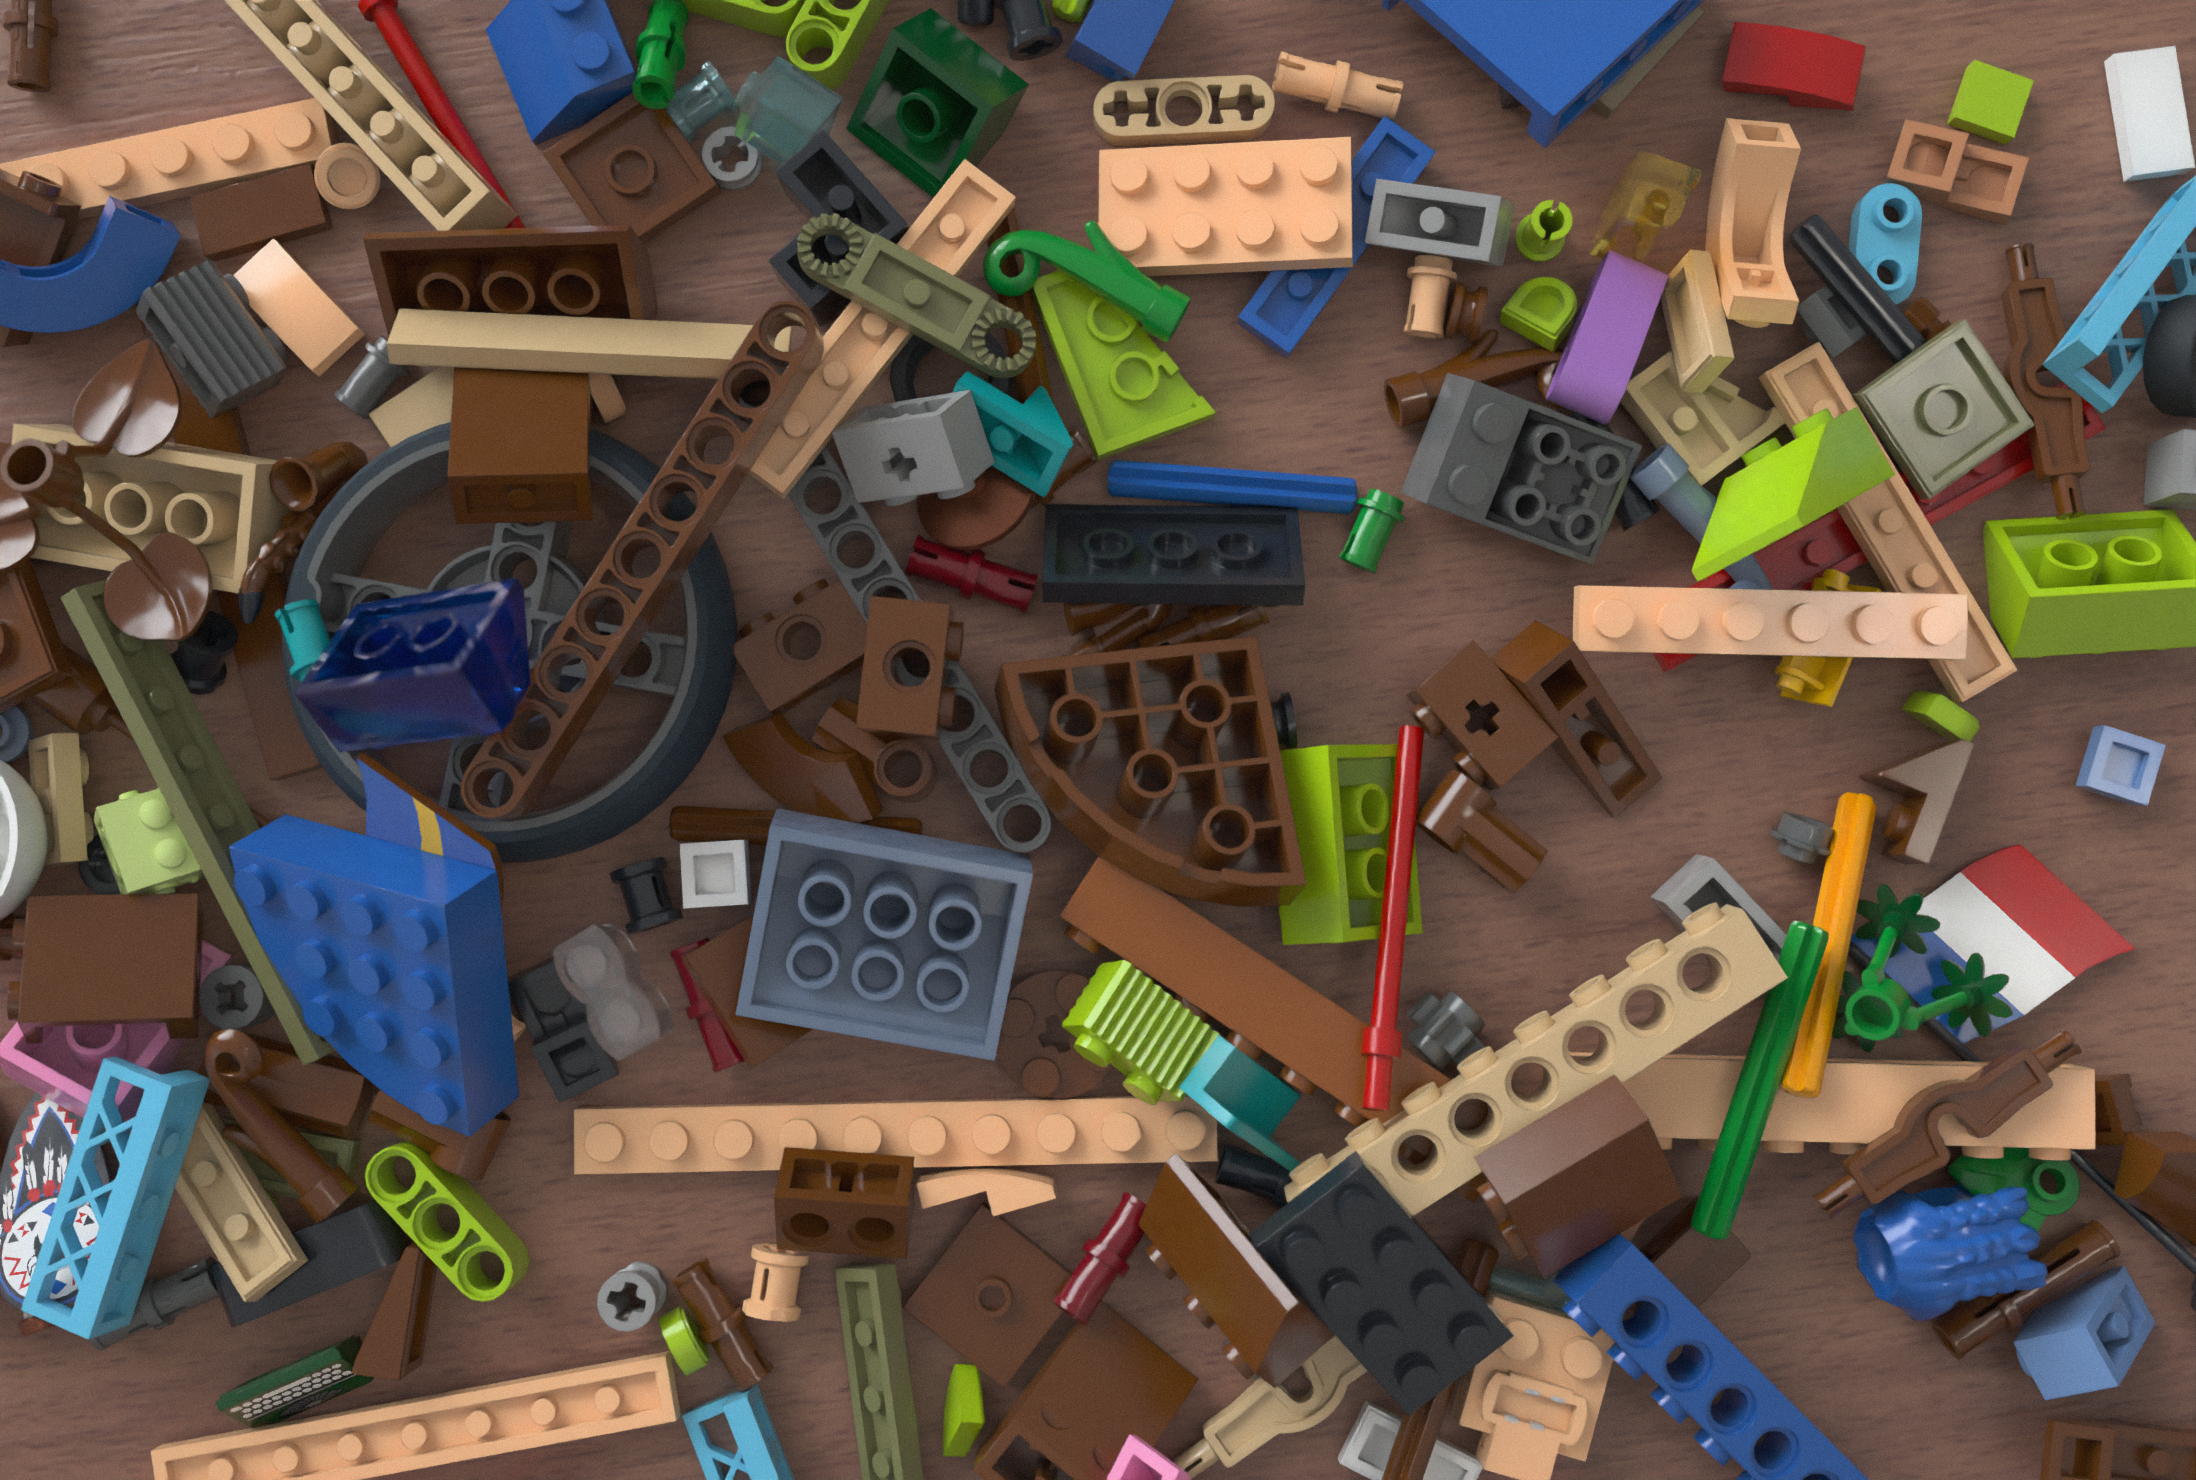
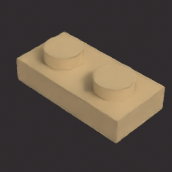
(57, 779)

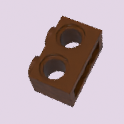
(844, 1202)

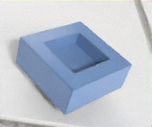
(2120, 765)

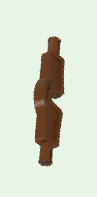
(2057, 413)
(1978, 1104)

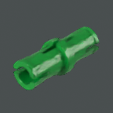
(660, 53)

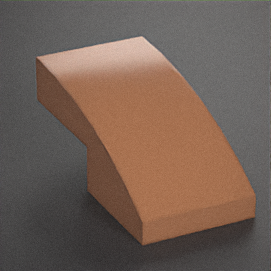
(1955, 174)

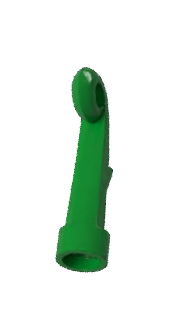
(1101, 271)

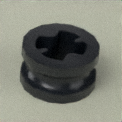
(1285, 720)

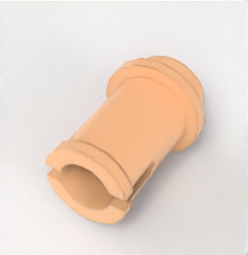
(1428, 296)

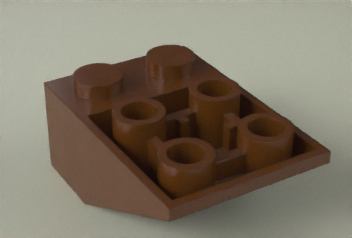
(1085, 1404)

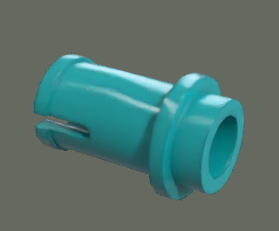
(304, 634)

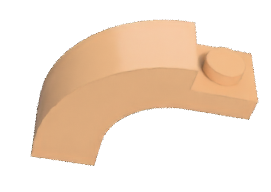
(1748, 220)

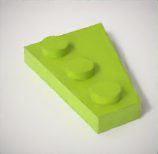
(1113, 369)

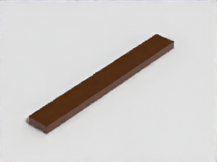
(258, 643)

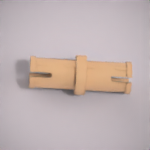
(1337, 86)

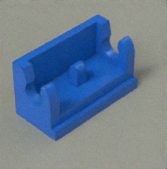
(1118, 36)

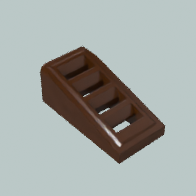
(400, 1325)

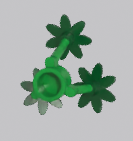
(1883, 1006)

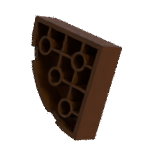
(1162, 765)

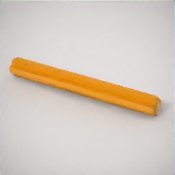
(1836, 915)

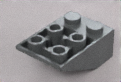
(1520, 468)

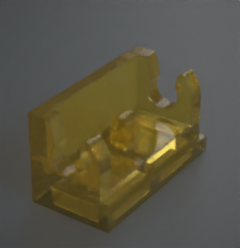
(1643, 199)

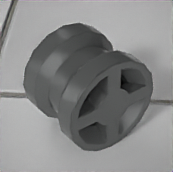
(250, 1004)

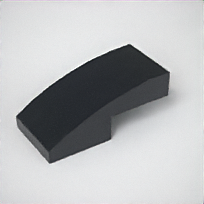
(560, 1032)

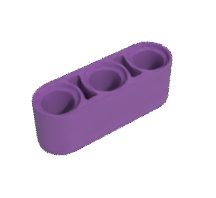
(1607, 337)

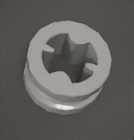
(719, 145)

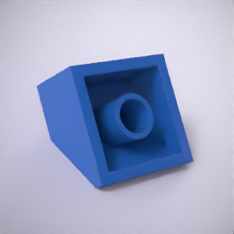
(562, 62)

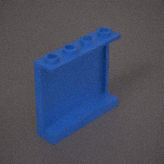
(1553, 52)

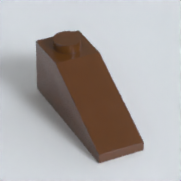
(1579, 710)

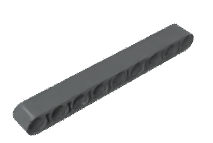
(883, 576)

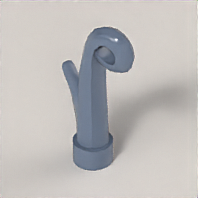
(1666, 479)

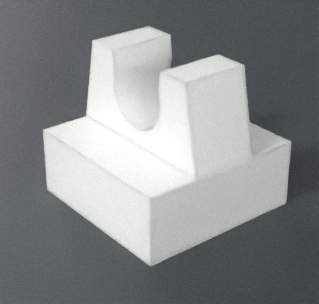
(715, 874)

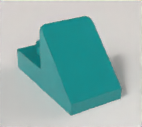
(1023, 438)

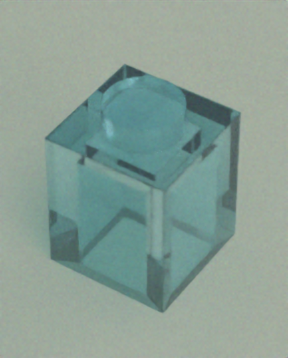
(784, 110)

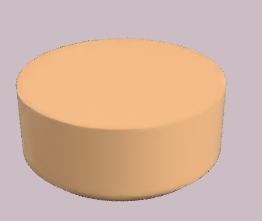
(346, 176)

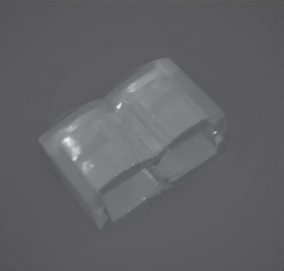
(606, 975)

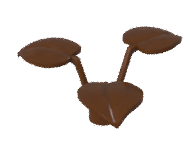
(136, 411)

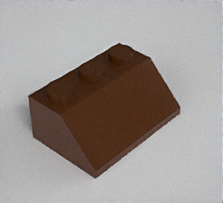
(1227, 1277)

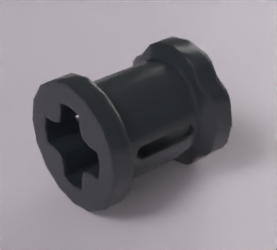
(1029, 28)
(203, 654)
(646, 895)

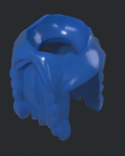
(1947, 1248)

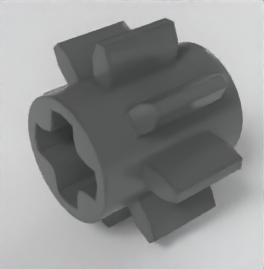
(1444, 1029)

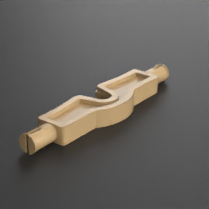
(1267, 1411)

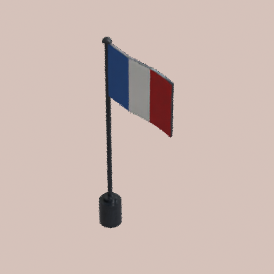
(2021, 927)

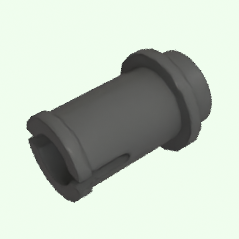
(370, 379)

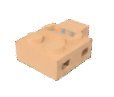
(1534, 1391)

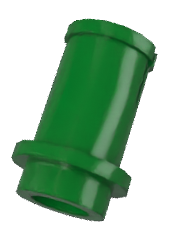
(1372, 530)

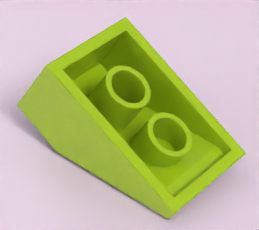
(1791, 487)

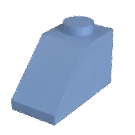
(2085, 1336)

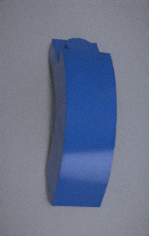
(96, 282)

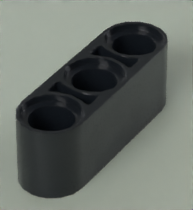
(336, 1253)

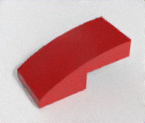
(1794, 63)

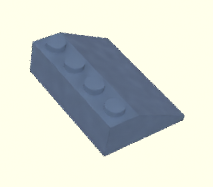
(884, 934)

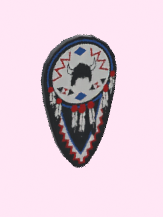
(28, 1193)

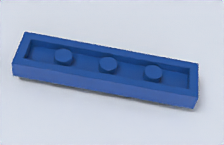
(1294, 299)

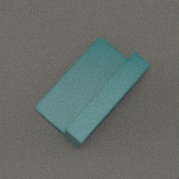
(1242, 1097)

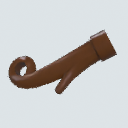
(1413, 395)
(266, 1131)

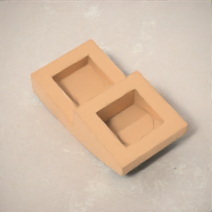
(297, 308)
(1005, 1187)

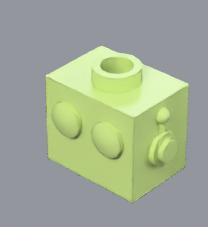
(145, 844)

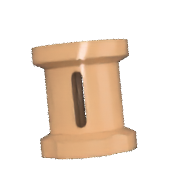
(775, 1283)

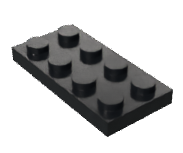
(1172, 555)
(1381, 1283)

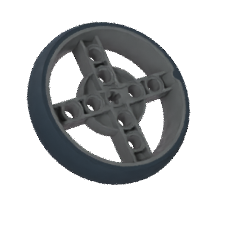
(689, 669)

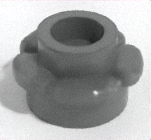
(1802, 837)

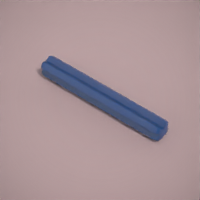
(1231, 486)

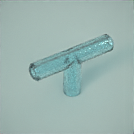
(1528, 1288)

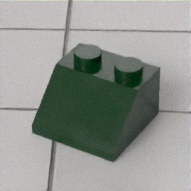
(934, 101)

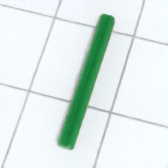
(1759, 1082)

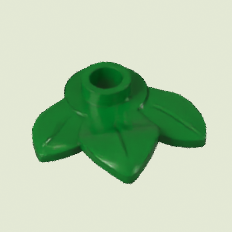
(2019, 1170)

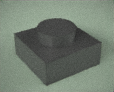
(1829, 322)

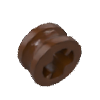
(1465, 312)

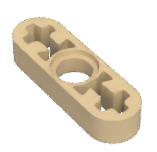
(1200, 89)

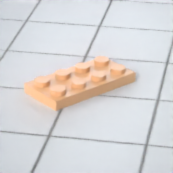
(1229, 206)

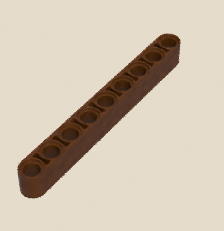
(646, 527)

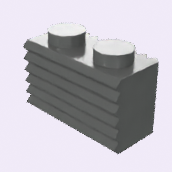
(212, 337)

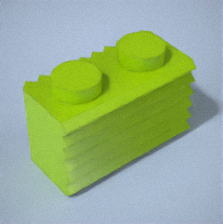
(1138, 1031)

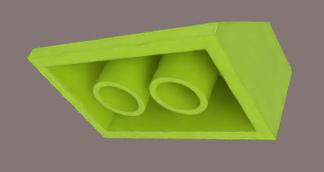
(2091, 583)
(1342, 831)

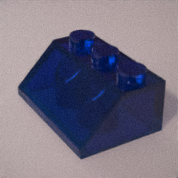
(422, 668)

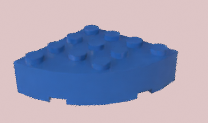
(389, 962)

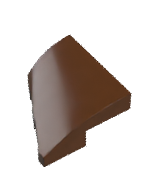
(2160, 1179)

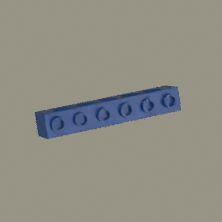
(1618, 1275)

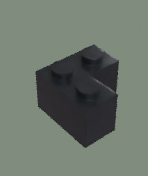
(821, 182)

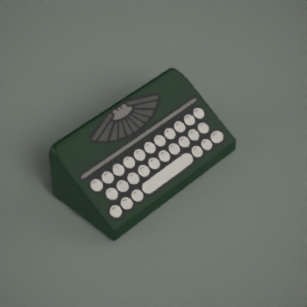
(295, 1386)

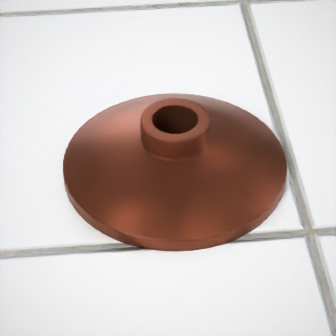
(978, 516)

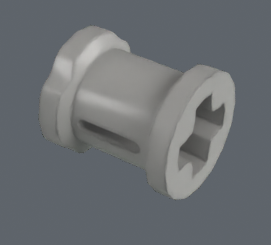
(614, 1303)

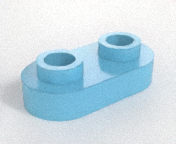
(1885, 243)

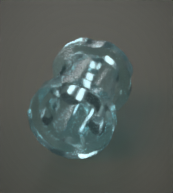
(700, 101)

